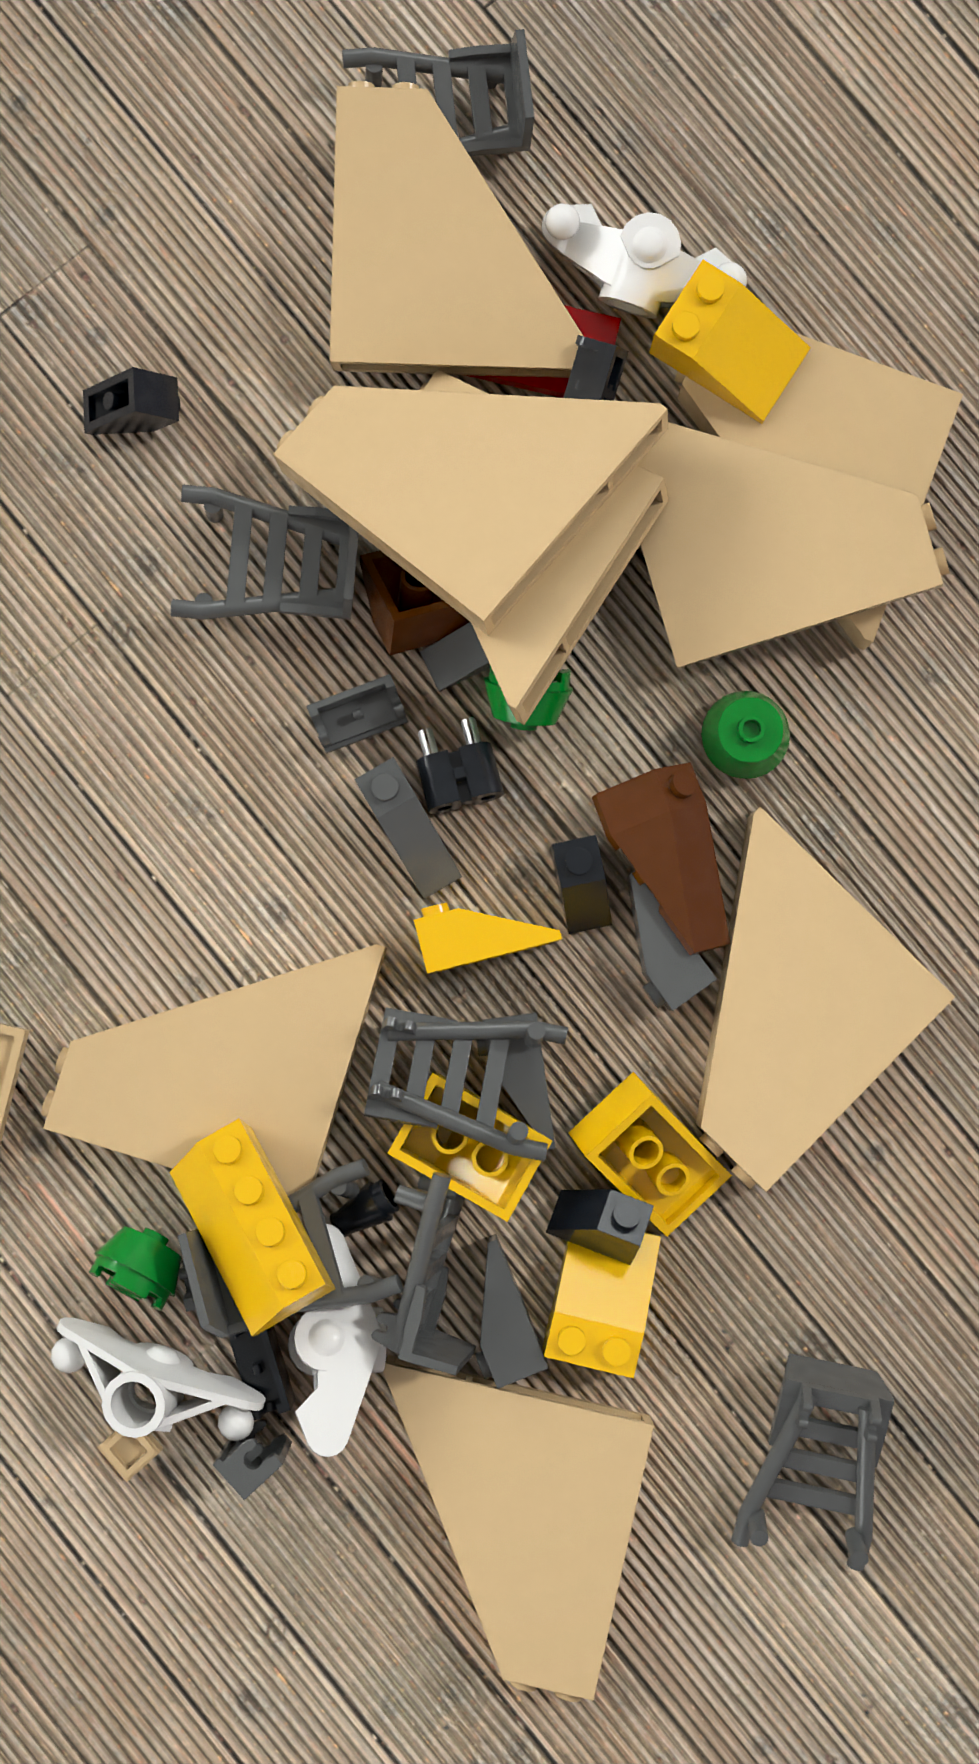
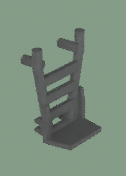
(482, 67)
(314, 522)
(411, 1108)
(211, 1296)
(413, 1329)
(832, 1386)

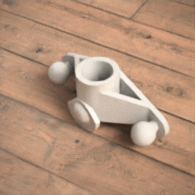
(634, 265)
(340, 1356)
(159, 1368)

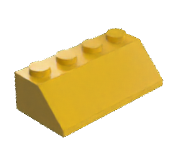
(250, 1227)

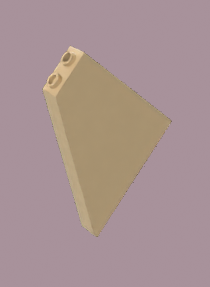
(427, 254)
(846, 419)
(467, 484)
(774, 544)
(558, 607)
(803, 1008)
(251, 1054)
(535, 1512)

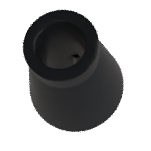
(369, 1208)

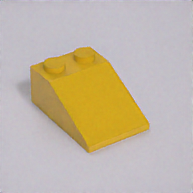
(729, 342)
(467, 937)
(649, 1153)
(476, 1170)
(601, 1308)

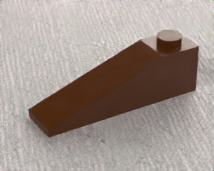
(403, 607)
(668, 839)

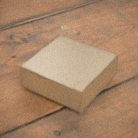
(129, 1454)

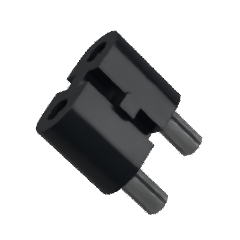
(460, 775)

